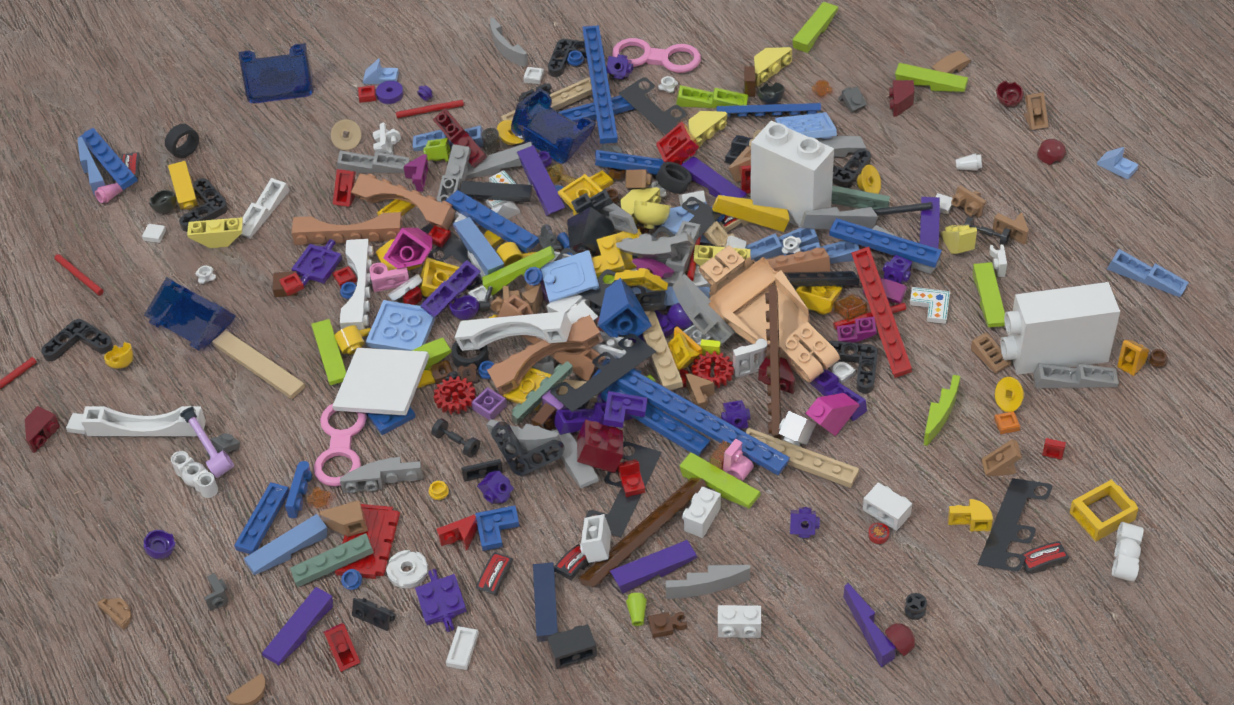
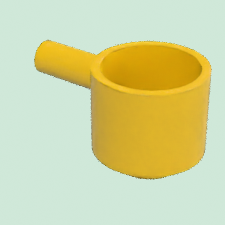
(510, 253)
(351, 338)

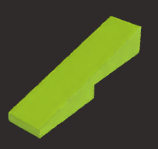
(814, 26)
(936, 79)
(704, 99)
(509, 273)
(989, 294)
(329, 351)
(719, 480)

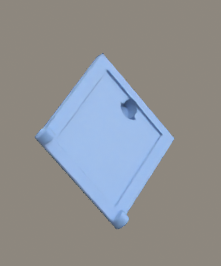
(571, 274)

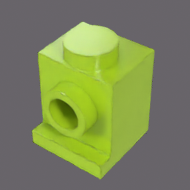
(438, 149)

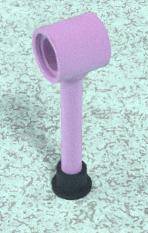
(219, 462)

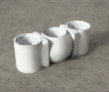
(194, 474)
(1127, 551)

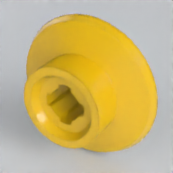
(506, 133)
(869, 180)
(1009, 394)

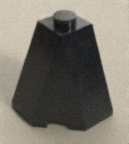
(586, 229)

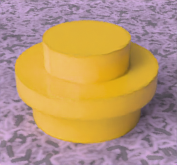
(438, 490)

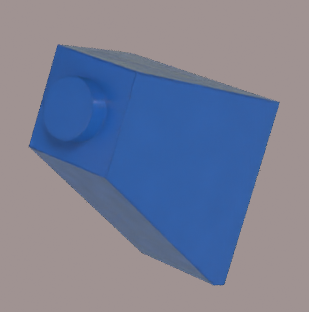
(622, 312)

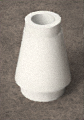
(969, 162)

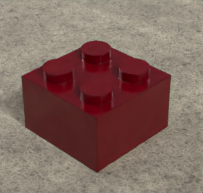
(600, 446)

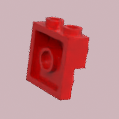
(677, 144)

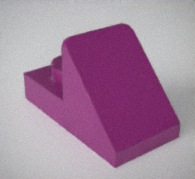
(417, 171)

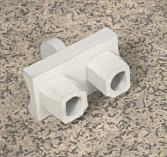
(385, 139)

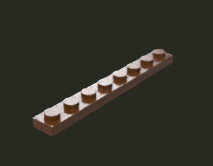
(773, 354)
(640, 533)

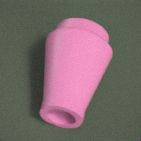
(106, 193)

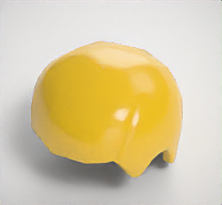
(119, 356)

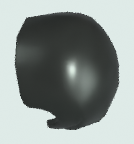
(771, 94)
(163, 201)

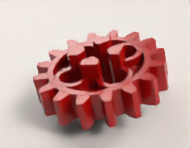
(722, 371)
(457, 402)

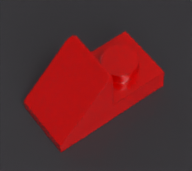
(745, 173)
(343, 186)
(631, 478)
(462, 529)
(341, 647)

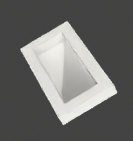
(507, 209)

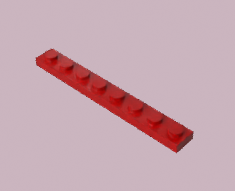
(882, 312)

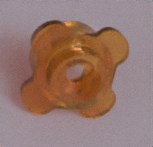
(822, 87)
(317, 501)

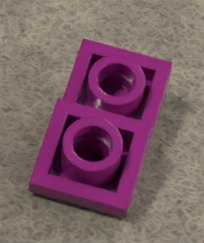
(657, 267)
(893, 290)
(857, 332)

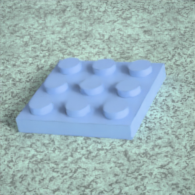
(811, 125)
(399, 327)

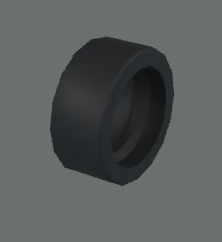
(175, 134)
(668, 171)
(460, 361)

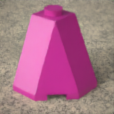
(409, 248)
(832, 411)

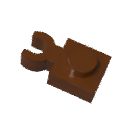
(663, 624)

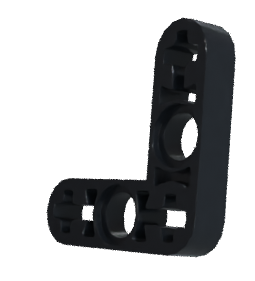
(569, 46)
(846, 177)
(209, 206)
(76, 331)
(863, 360)
(524, 458)

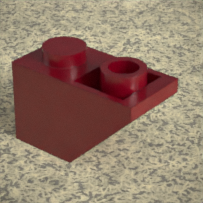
(902, 96)
(787, 380)
(39, 427)

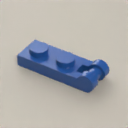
(298, 489)

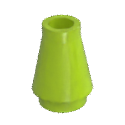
(636, 606)

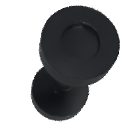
(1004, 237)
(471, 446)

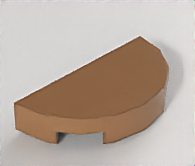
(117, 610)
(248, 693)

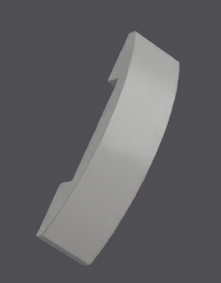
(515, 53)

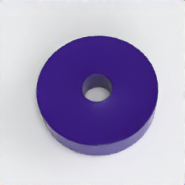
(389, 92)

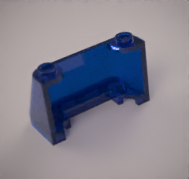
(277, 76)
(548, 129)
(188, 314)

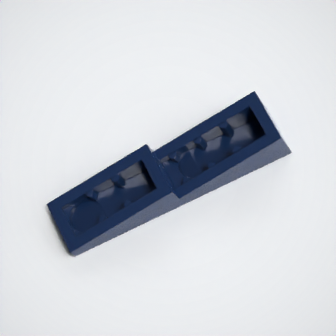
(545, 600)

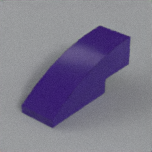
(930, 223)

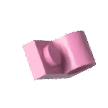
(384, 279)
(735, 462)

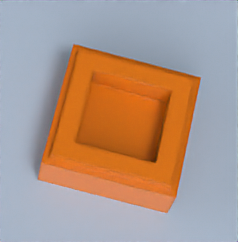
(1007, 422)

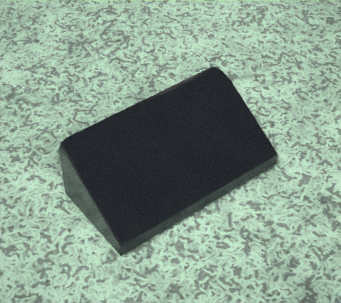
(481, 470)

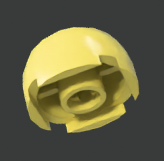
(651, 213)

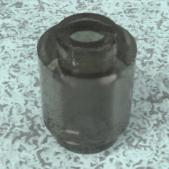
(491, 140)

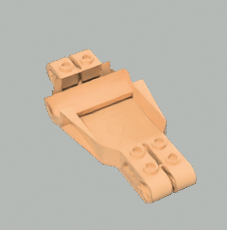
(739, 299)

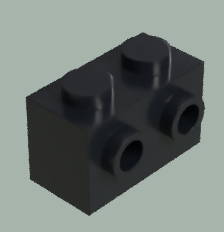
(572, 646)

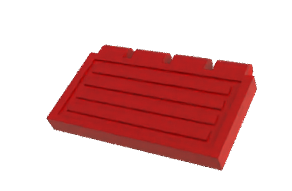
(381, 531)

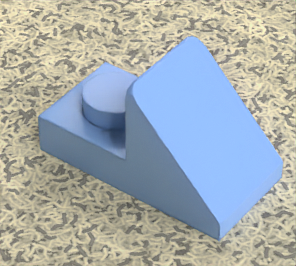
(376, 75)
(1116, 163)

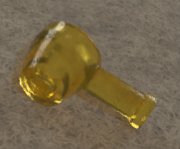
(556, 174)

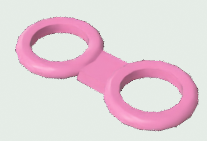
(659, 56)
(339, 445)

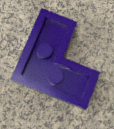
(621, 404)

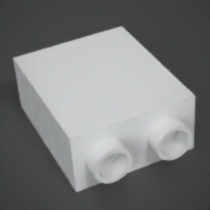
(790, 171)
(1061, 327)

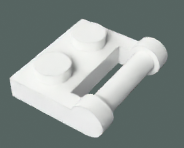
(744, 358)

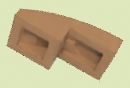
(952, 62)

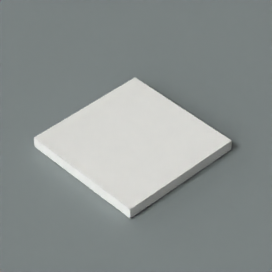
(381, 381)

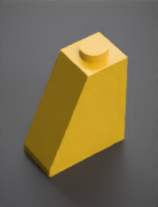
(183, 185)

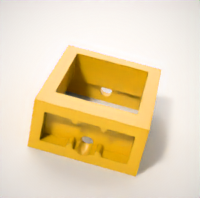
(1088, 519)

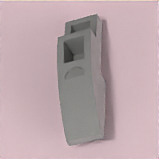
(455, 172)
(654, 248)
(700, 313)
(529, 436)
(373, 475)

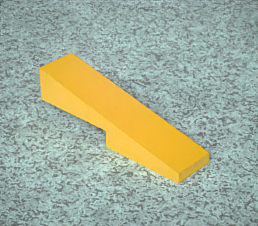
(744, 209)

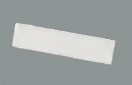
(265, 205)

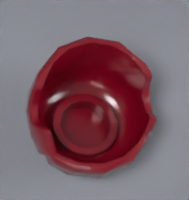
(1009, 93)
(1051, 151)
(901, 637)

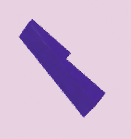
(541, 180)
(712, 180)
(451, 289)
(828, 384)
(569, 421)
(659, 563)
(865, 617)
(295, 629)

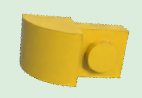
(975, 515)

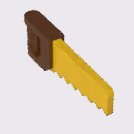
(433, 376)

